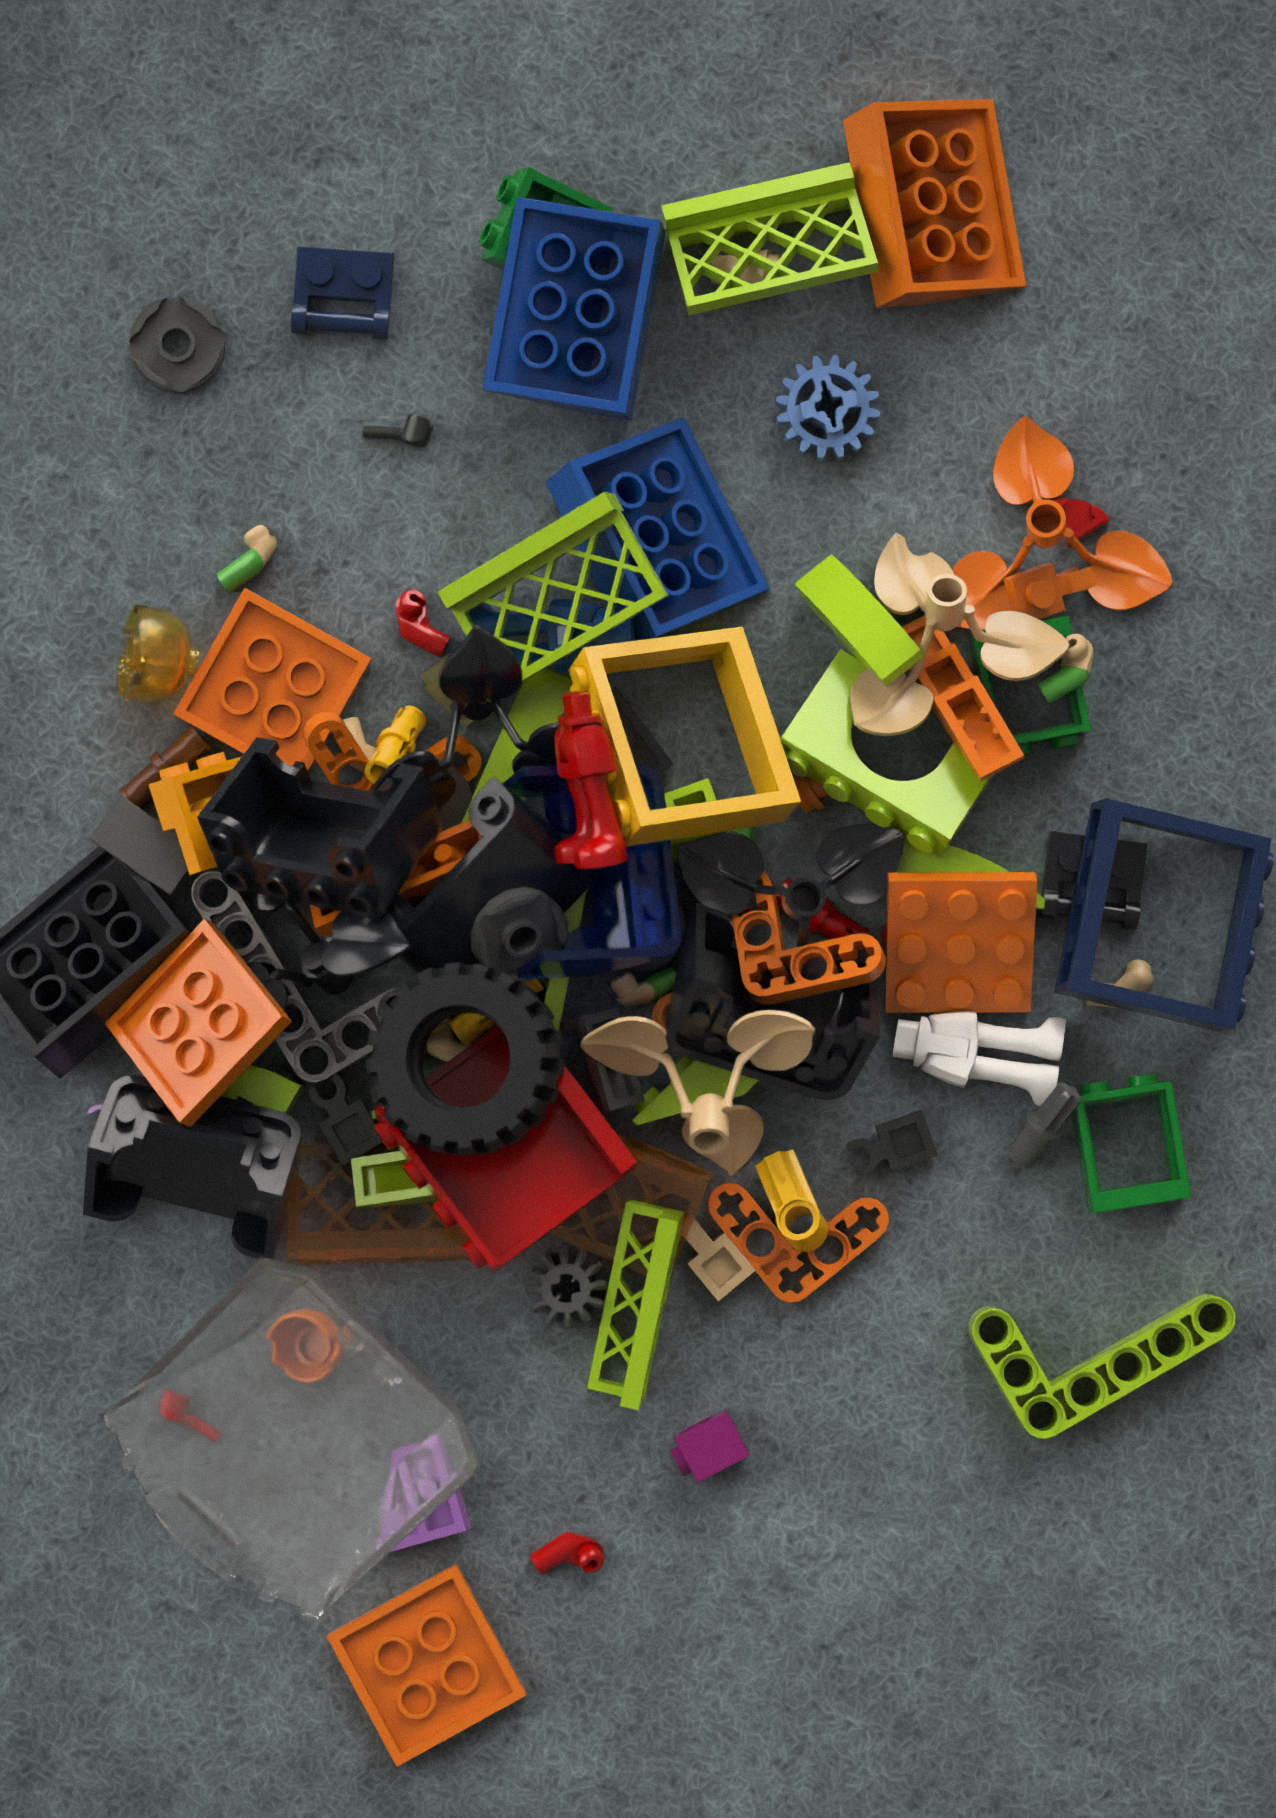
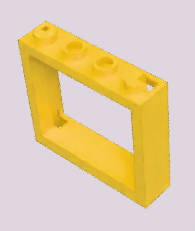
(750, 716)

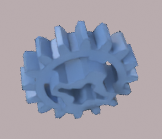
(849, 402)

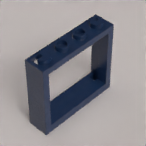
(1089, 904)

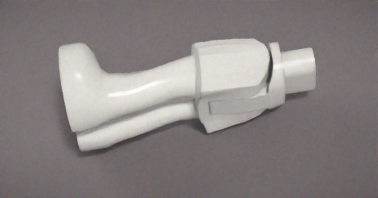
(949, 1047)

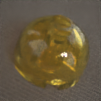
(155, 656)

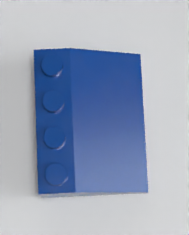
(574, 307)
(677, 521)

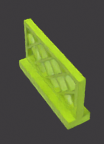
(761, 210)
(543, 550)

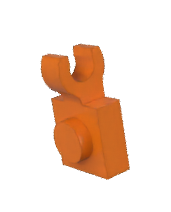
(1040, 589)

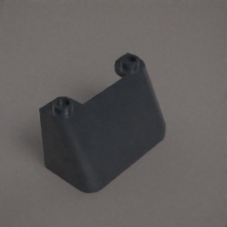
(510, 855)
(712, 997)
(226, 1164)

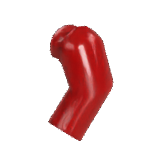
(414, 624)
(572, 1549)

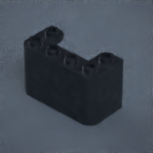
(318, 839)

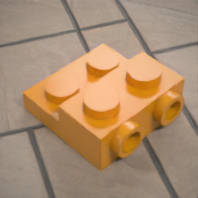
(182, 797)

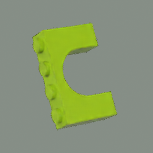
(822, 749)

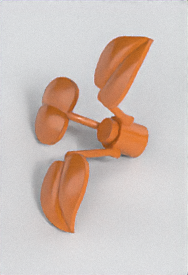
(1038, 468)

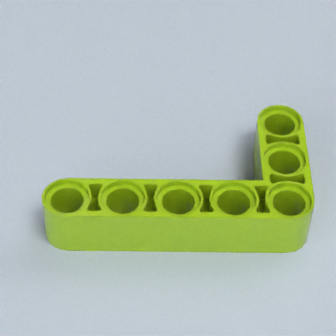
(1098, 1367)

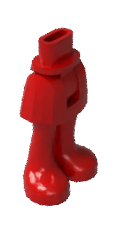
(585, 759)

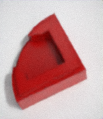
(1082, 517)

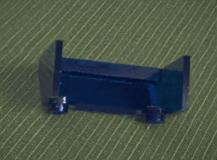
(630, 900)

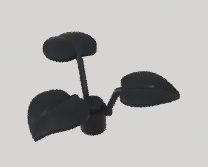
(477, 679)
(855, 857)
(353, 949)

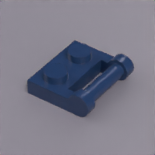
(344, 277)

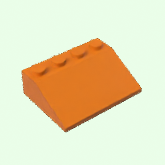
(934, 200)

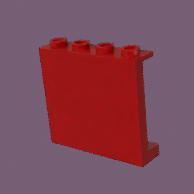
(526, 1189)

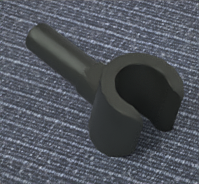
(415, 432)

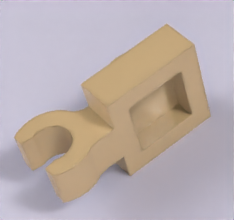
(717, 1262)

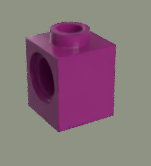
(709, 1446)

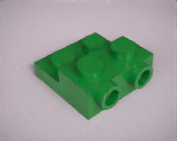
(531, 185)

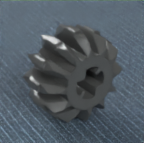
(553, 1276)

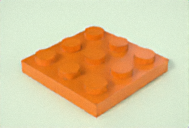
(269, 679)
(960, 942)
(197, 1022)
(426, 1664)

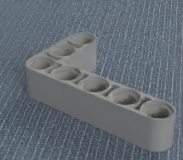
(311, 1032)

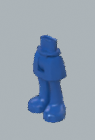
(520, 624)

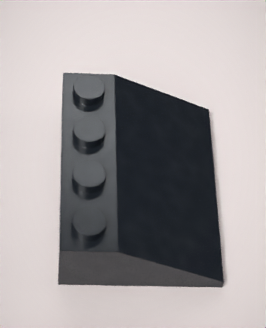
(82, 956)

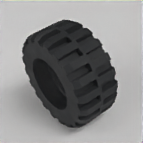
(400, 1049)

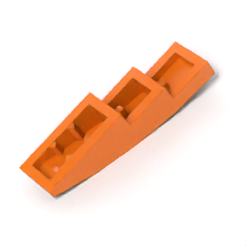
(964, 706)

